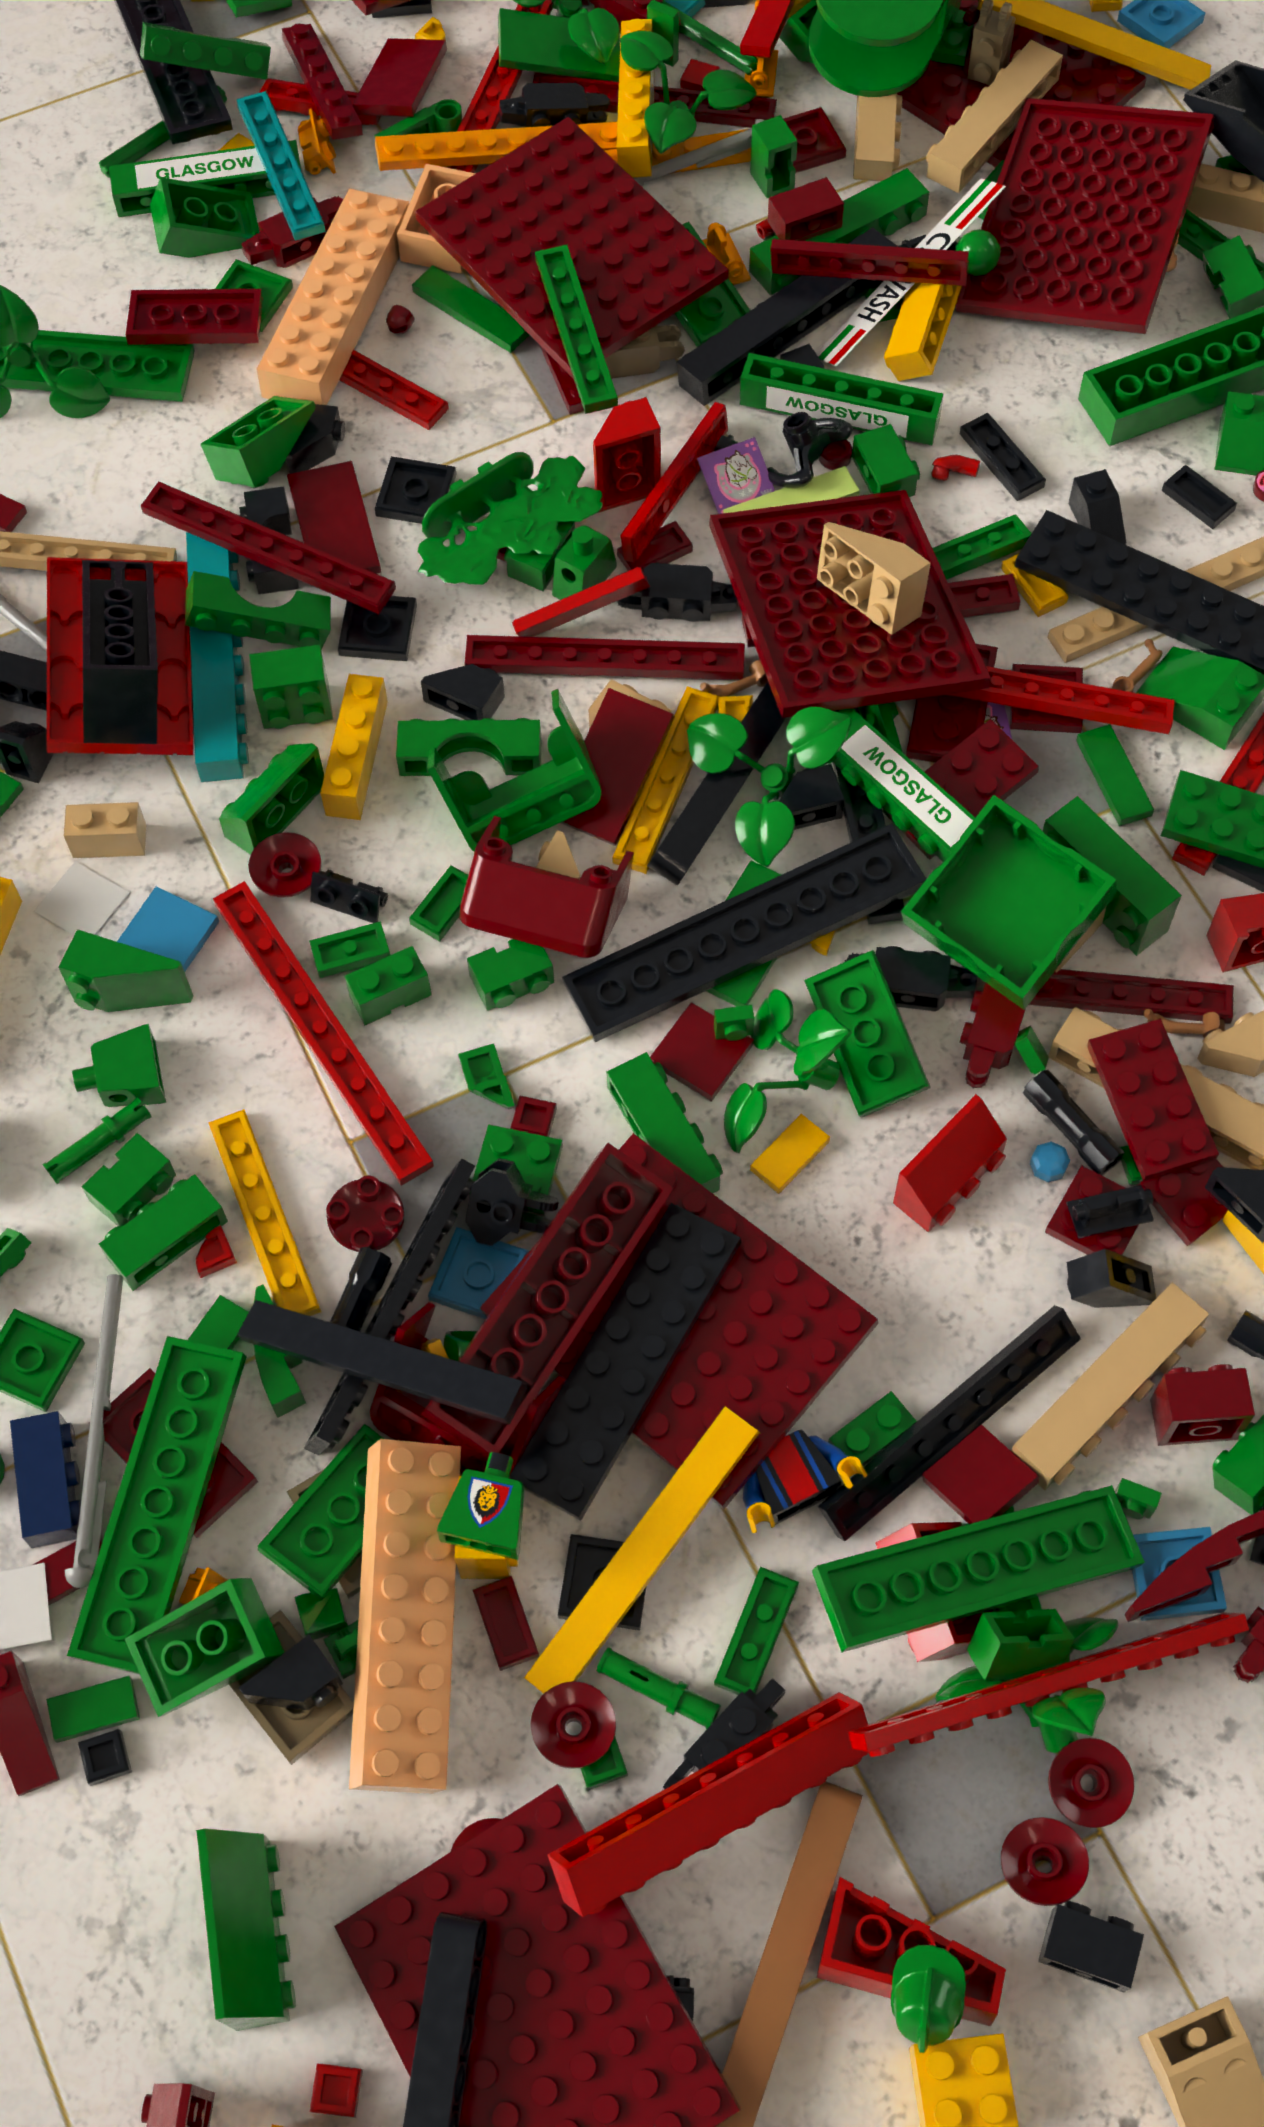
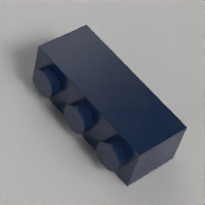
(45, 1478)

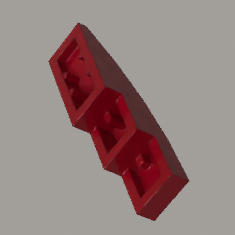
(1189, 1574)

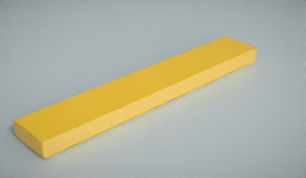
(663, 783)
(263, 1214)

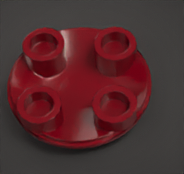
(365, 1214)

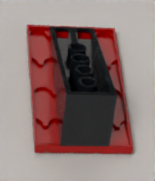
(118, 657)

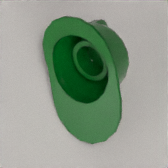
(927, 1995)

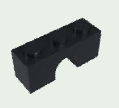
(271, 510)

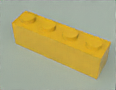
(920, 329)
(354, 747)

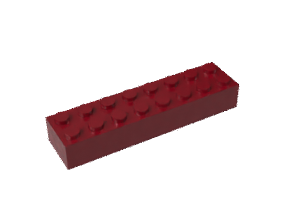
(557, 1289)

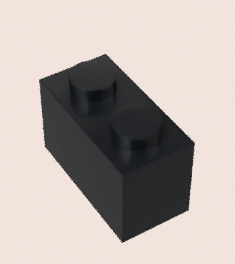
(1091, 1947)

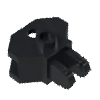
(501, 1204)

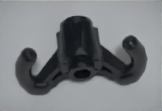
(806, 442)

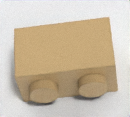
(105, 830)

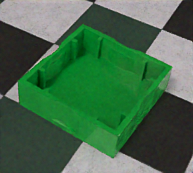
(1009, 902)

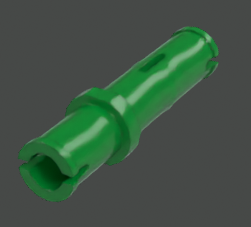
(97, 1140)
(658, 1688)

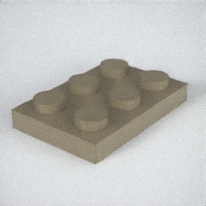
(290, 1728)

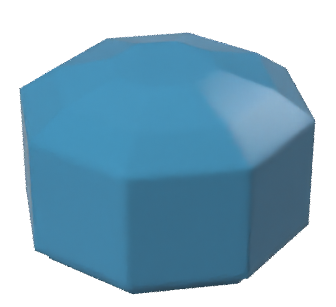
(1049, 1162)

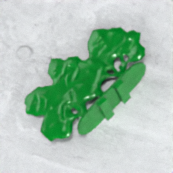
(517, 516)

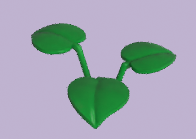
(591, 31)
(673, 121)
(77, 388)
(767, 826)
(818, 1041)
(1058, 1715)

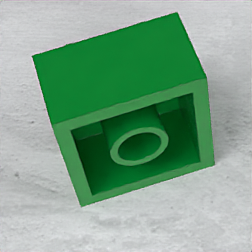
(291, 686)

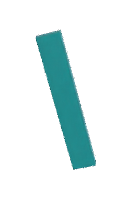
(281, 166)

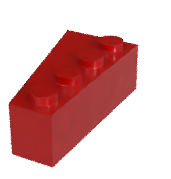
(1238, 932)
(869, 1937)

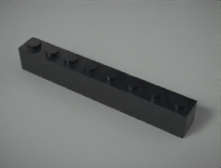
(771, 327)

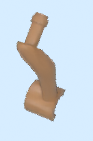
(757, 677)
(1128, 683)
(1211, 1022)

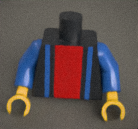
(796, 1477)

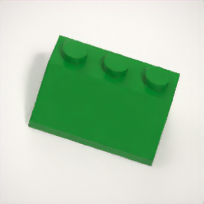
(1241, 434)
(274, 797)

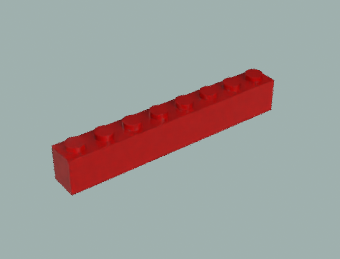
(707, 1805)

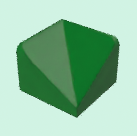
(321, 1617)

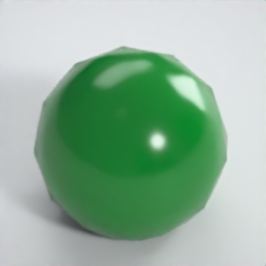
(983, 251)

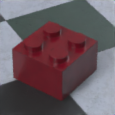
(1202, 1405)

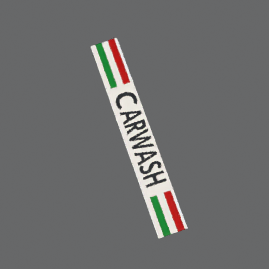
(890, 292)

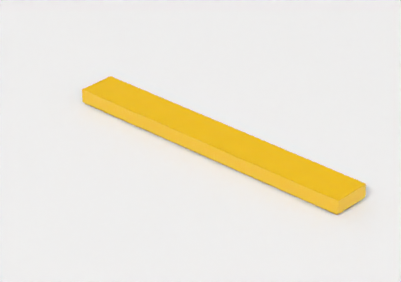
(1107, 42)
(643, 1552)

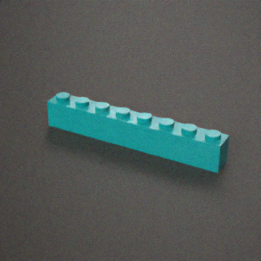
(216, 678)

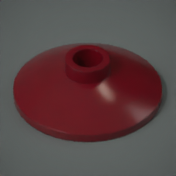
(284, 852)
(568, 1704)
(1111, 1782)
(1044, 1841)

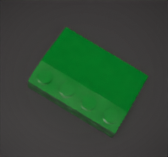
(244, 1929)

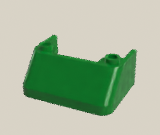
(529, 800)

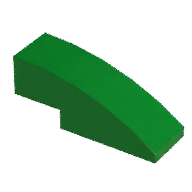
(275, 1371)

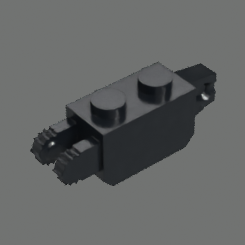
(552, 102)
(681, 593)
(923, 978)
(737, 1725)

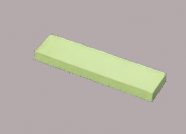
(826, 486)

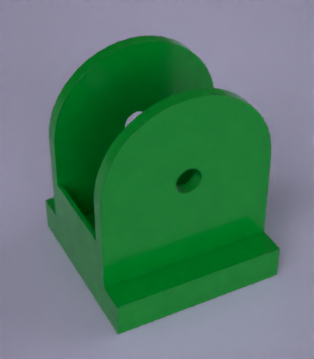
(877, 44)

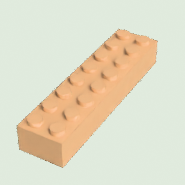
(334, 299)
(404, 1621)

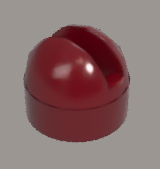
(399, 319)

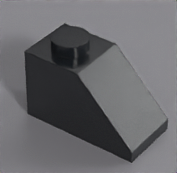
(317, 440)
(1097, 505)
(465, 691)
(24, 750)
(814, 797)
(1241, 1194)
(1110, 1280)
(295, 1679)

